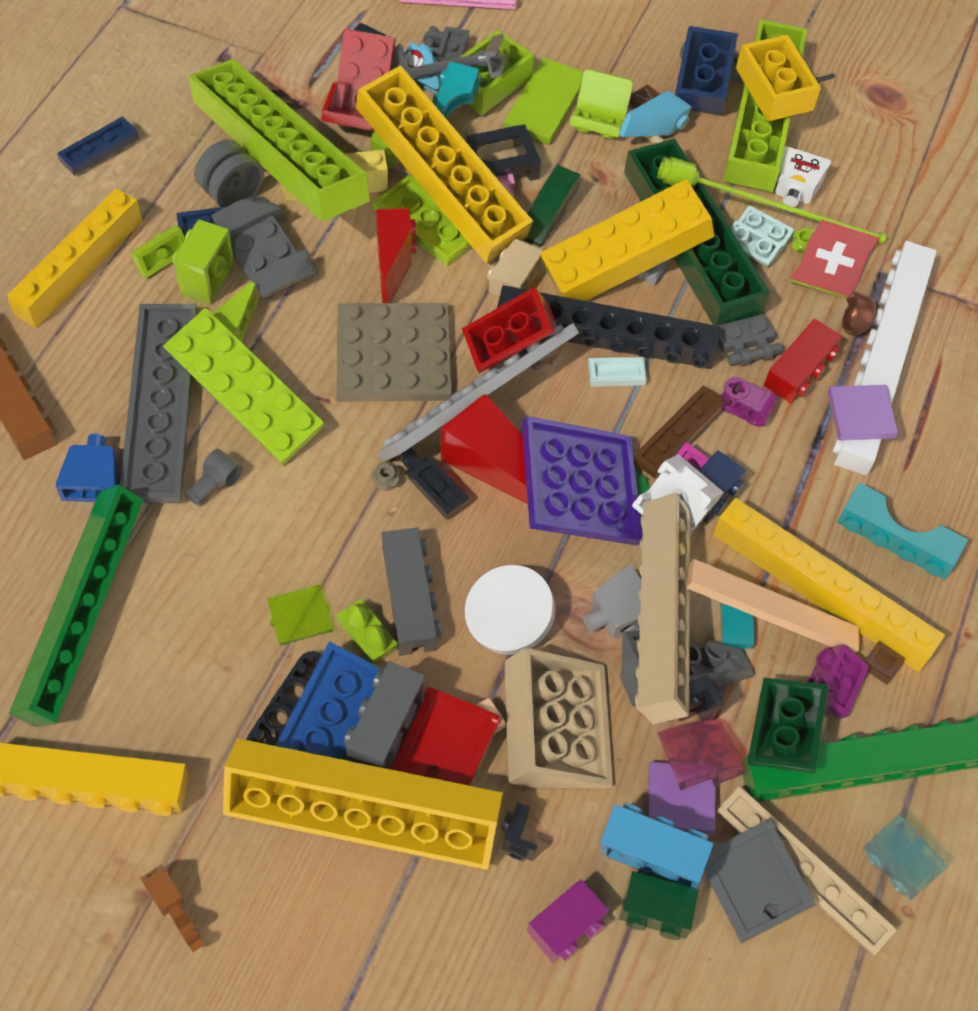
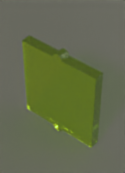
(299, 615)

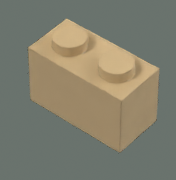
(516, 267)

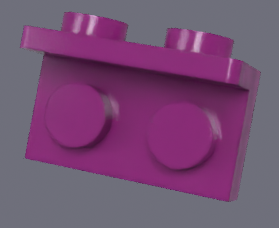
(844, 675)

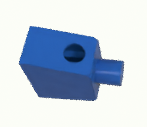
(87, 470)

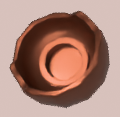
(859, 314)

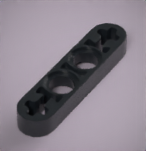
(281, 702)

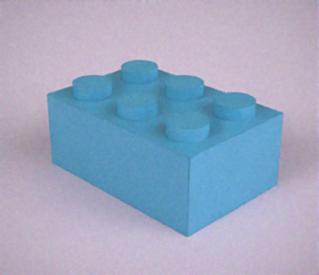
(655, 846)

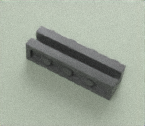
(409, 590)

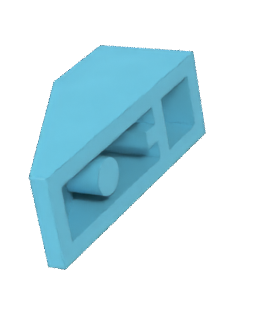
(657, 117)

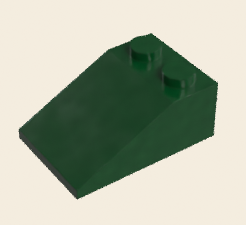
(790, 725)

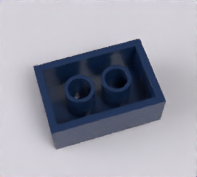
(706, 69)

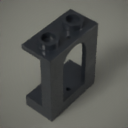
(527, 158)

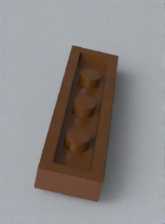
(678, 430)

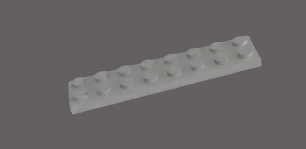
(463, 398)

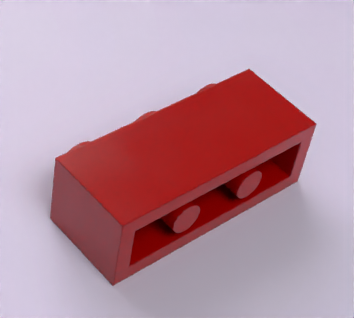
(803, 361)

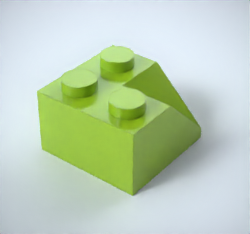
(204, 261)

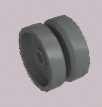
(228, 173)

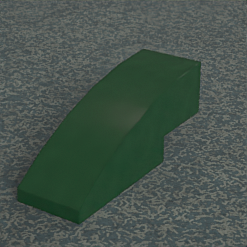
(551, 203)

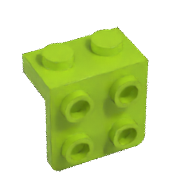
(602, 103)

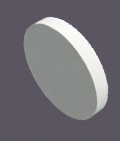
(510, 609)

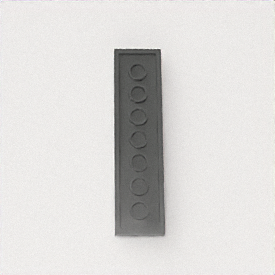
(157, 408)

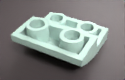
(761, 235)

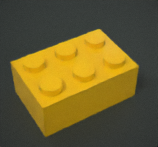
(778, 77)

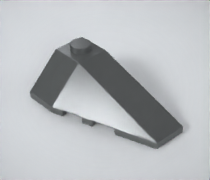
(719, 661)

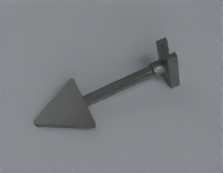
(490, 57)

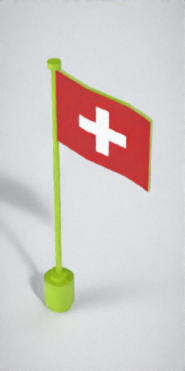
(832, 253)

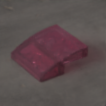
(700, 753)

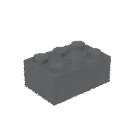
(385, 717)

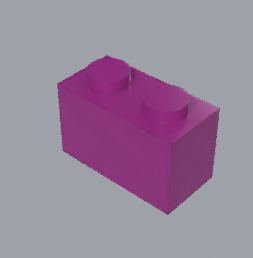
(568, 922)

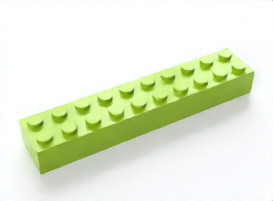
(280, 140)

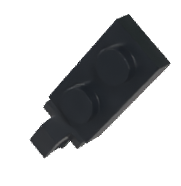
(434, 483)

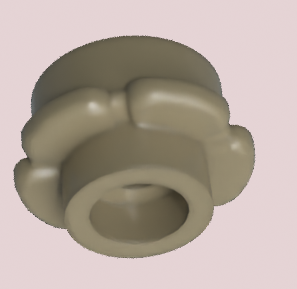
(386, 483)

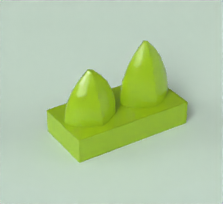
(158, 251)
(366, 632)

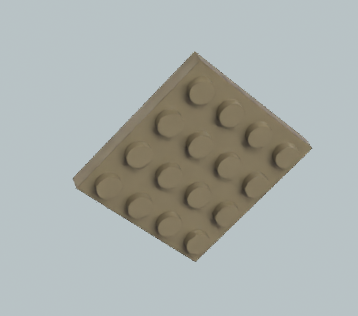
(393, 352)

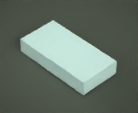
(617, 371)

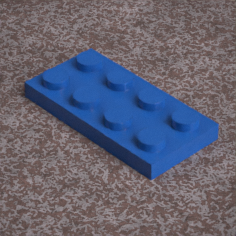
(329, 704)

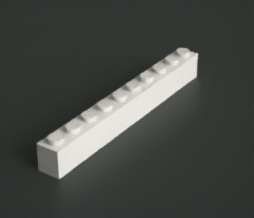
(889, 342)

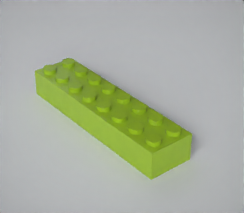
(755, 143)

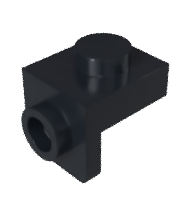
(514, 826)

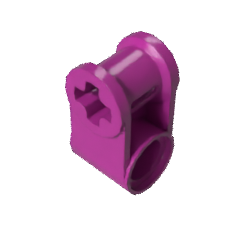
(750, 401)

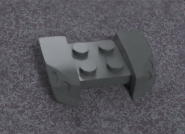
(263, 246)

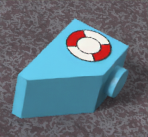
(419, 56)

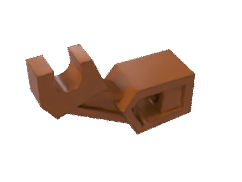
(169, 901)

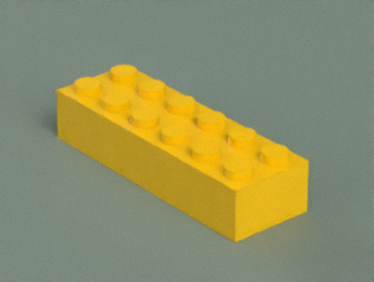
(628, 243)

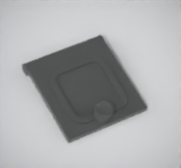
(753, 873)

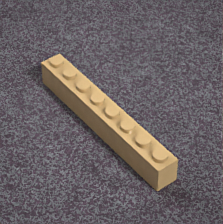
(664, 611)

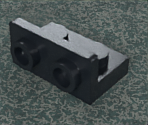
(704, 699)

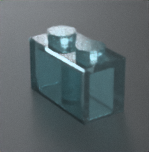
(904, 857)

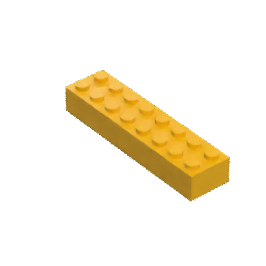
(443, 163)
(361, 803)

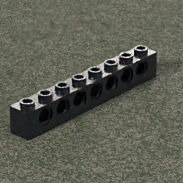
(631, 330)

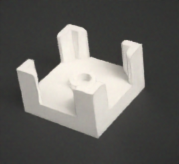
(691, 486)

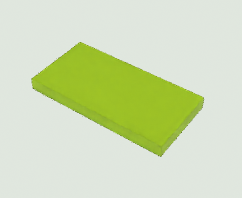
(546, 100)
(433, 227)

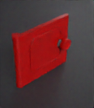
(447, 736)

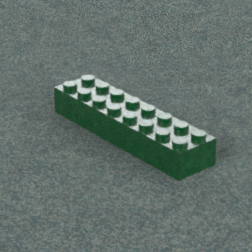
(715, 268)

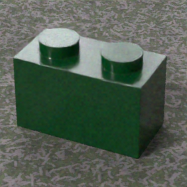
(658, 906)

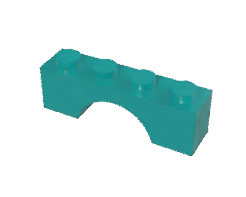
(457, 88)
(931, 550)

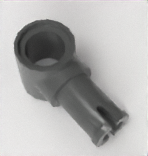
(217, 471)

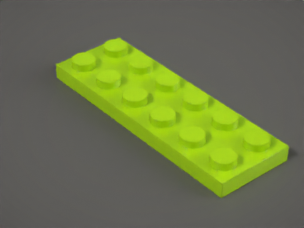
(244, 386)

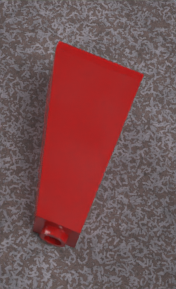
(486, 447)

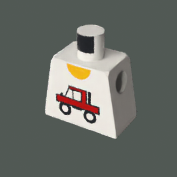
(800, 176)

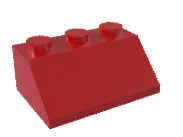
(509, 329)

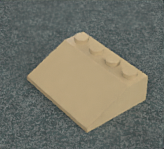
(556, 722)

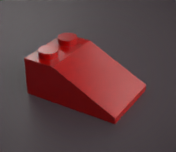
(394, 248)

